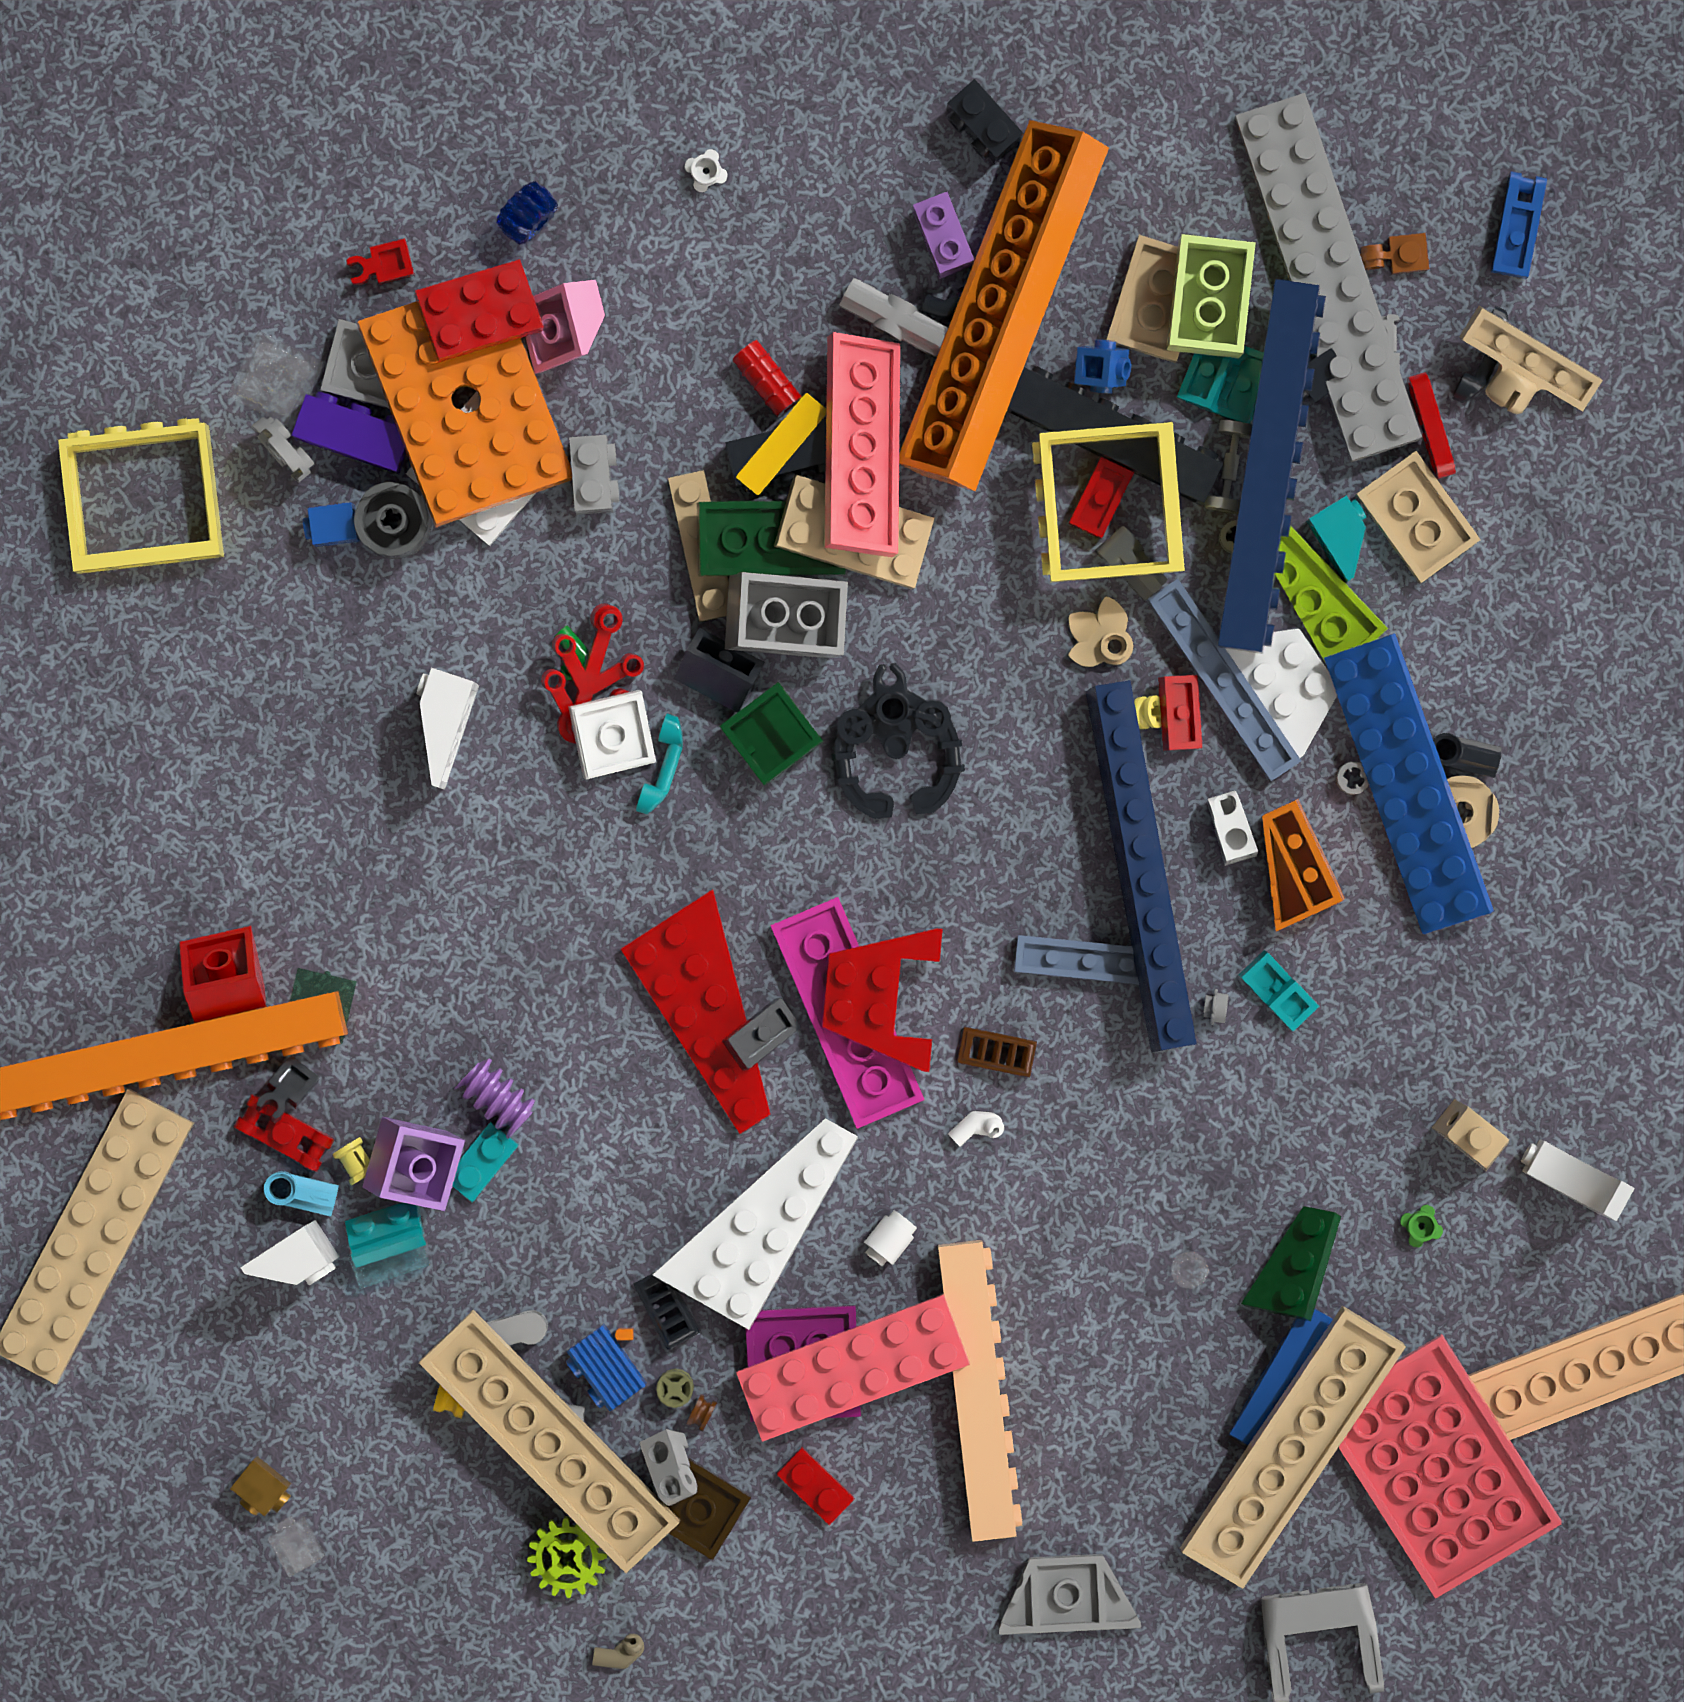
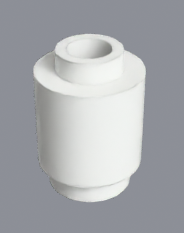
(889, 1238)

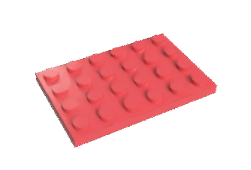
(1444, 1470)

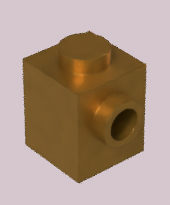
(261, 1488)

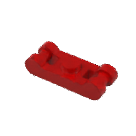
(285, 1134)

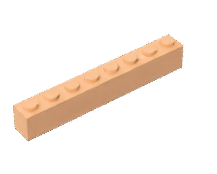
(978, 1393)

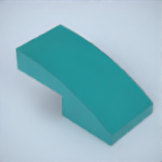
(1278, 990)

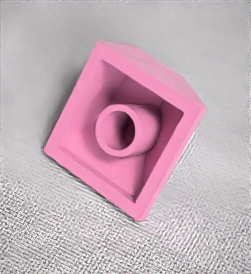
(570, 323)

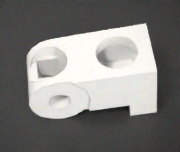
(1231, 828)

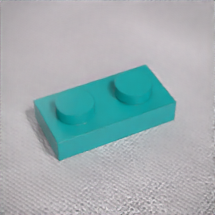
(483, 1161)

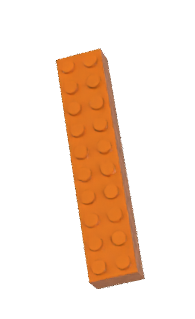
(1002, 304)

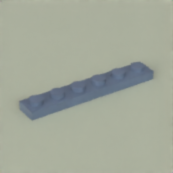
(1223, 680)

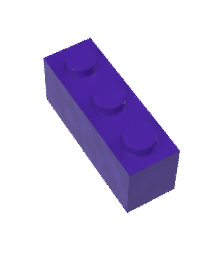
(350, 432)

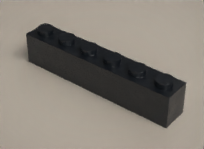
(1067, 409)

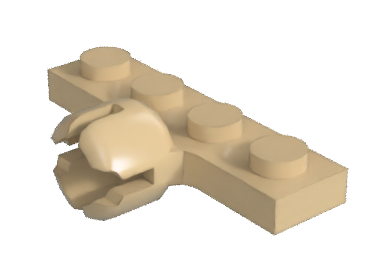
(1526, 365)

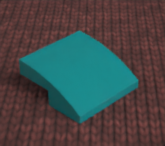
(1224, 384)

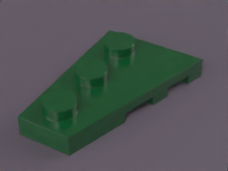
(1297, 1267)

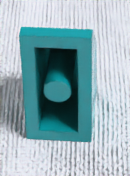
(1340, 534)

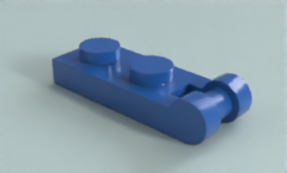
(1518, 226)

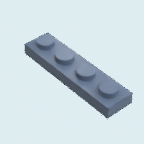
(1075, 959)

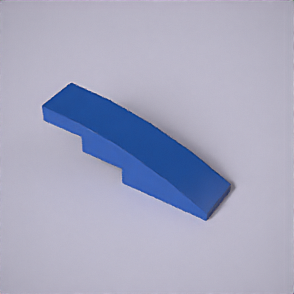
(1278, 1375)

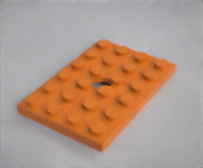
(461, 457)

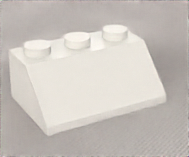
(297, 1258)

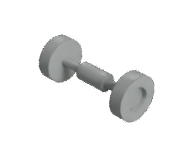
(1230, 467)

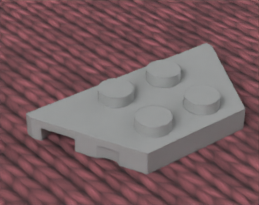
(1067, 1596)

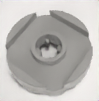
(274, 440)

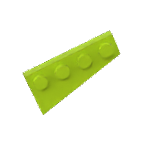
(1324, 601)

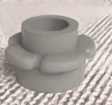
(1216, 1007)

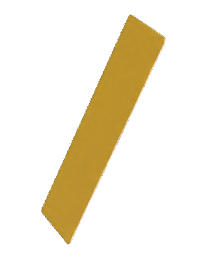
(782, 444)

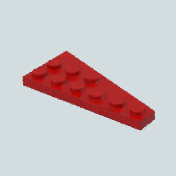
(696, 990)

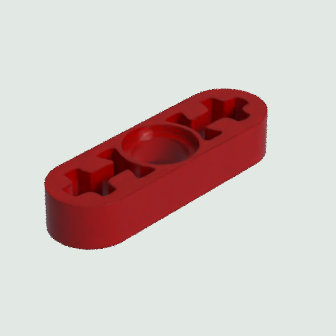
(1429, 416)

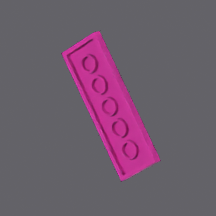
(867, 1079)

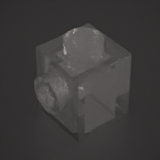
(295, 1545)

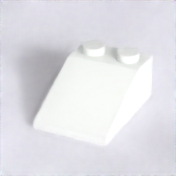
(444, 713)

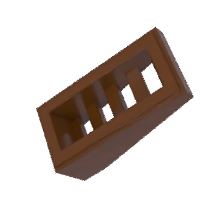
(1027, 1058)

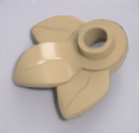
(1095, 633)

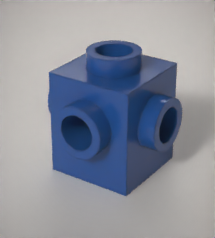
(1102, 366)

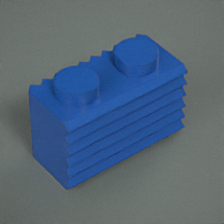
(605, 1368)

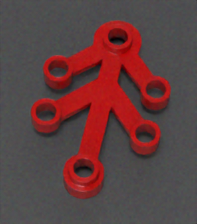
(588, 680)

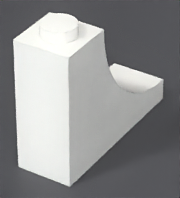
(1576, 1179)

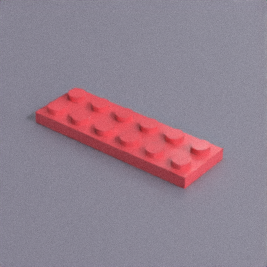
(862, 445)
(853, 1367)

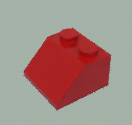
(222, 974)

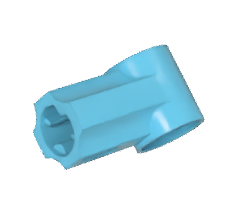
(305, 1193)

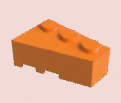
(1297, 866)

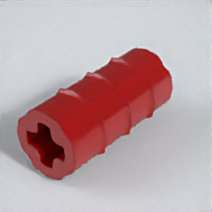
(767, 378)

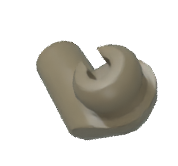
(622, 1655)

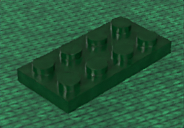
(742, 539)

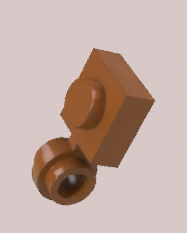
(1405, 254)

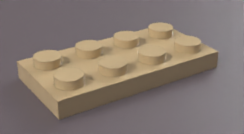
(804, 533)

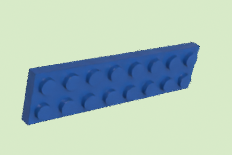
(1408, 784)

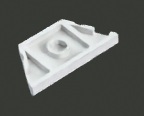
(1290, 685)

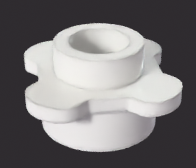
(707, 160)

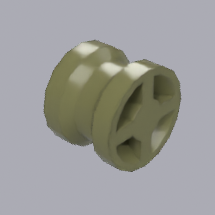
(675, 1393)

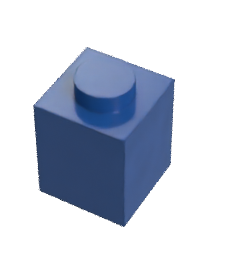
(331, 525)

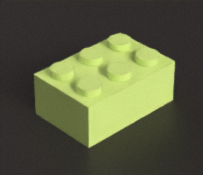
(1210, 296)

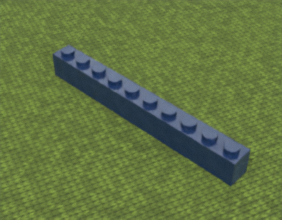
(1269, 466)
(1140, 866)

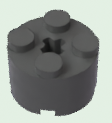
(373, 512)

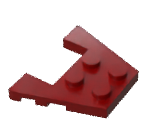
(865, 993)

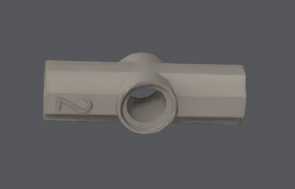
(894, 316)

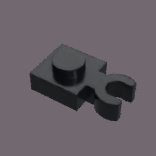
(289, 1085)

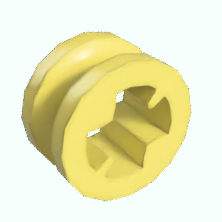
(1148, 712)

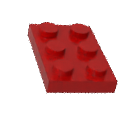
(479, 310)

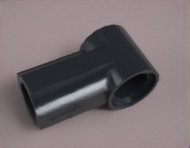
(1471, 755)

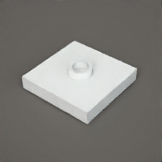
(612, 734)

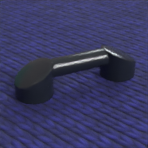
(1472, 385)

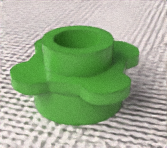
(1431, 1229)

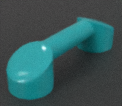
(651, 795)

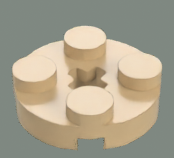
(1481, 803)

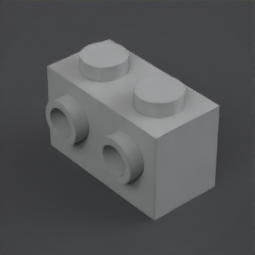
(591, 474)

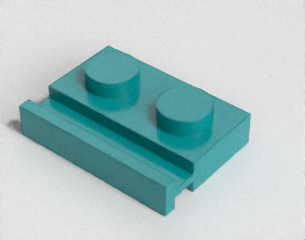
(385, 1233)

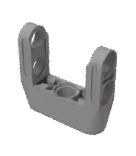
(1318, 1611)

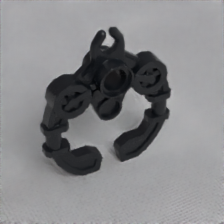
(895, 734)

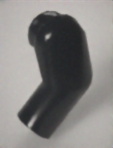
(942, 308)

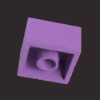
(413, 1163)

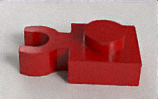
(388, 261)

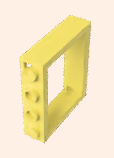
(116, 438)
(1170, 499)

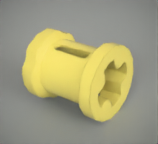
(354, 1160)

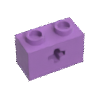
(943, 235)

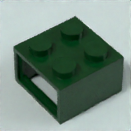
(771, 734)

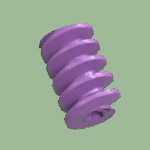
(496, 1097)

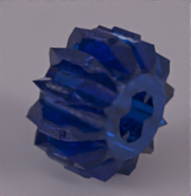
(527, 213)

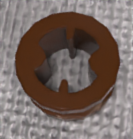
(701, 1413)

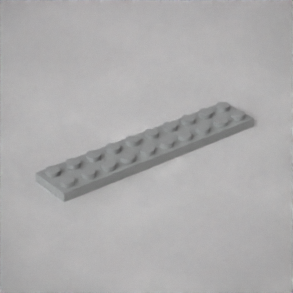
(1322, 251)

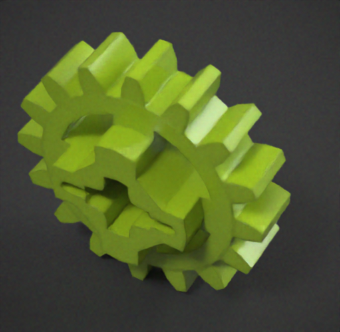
(556, 1569)

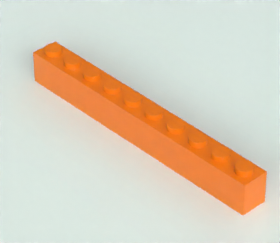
(171, 1052)

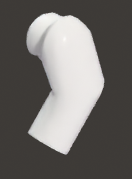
(977, 1123)

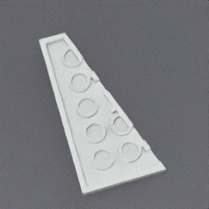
(750, 1243)

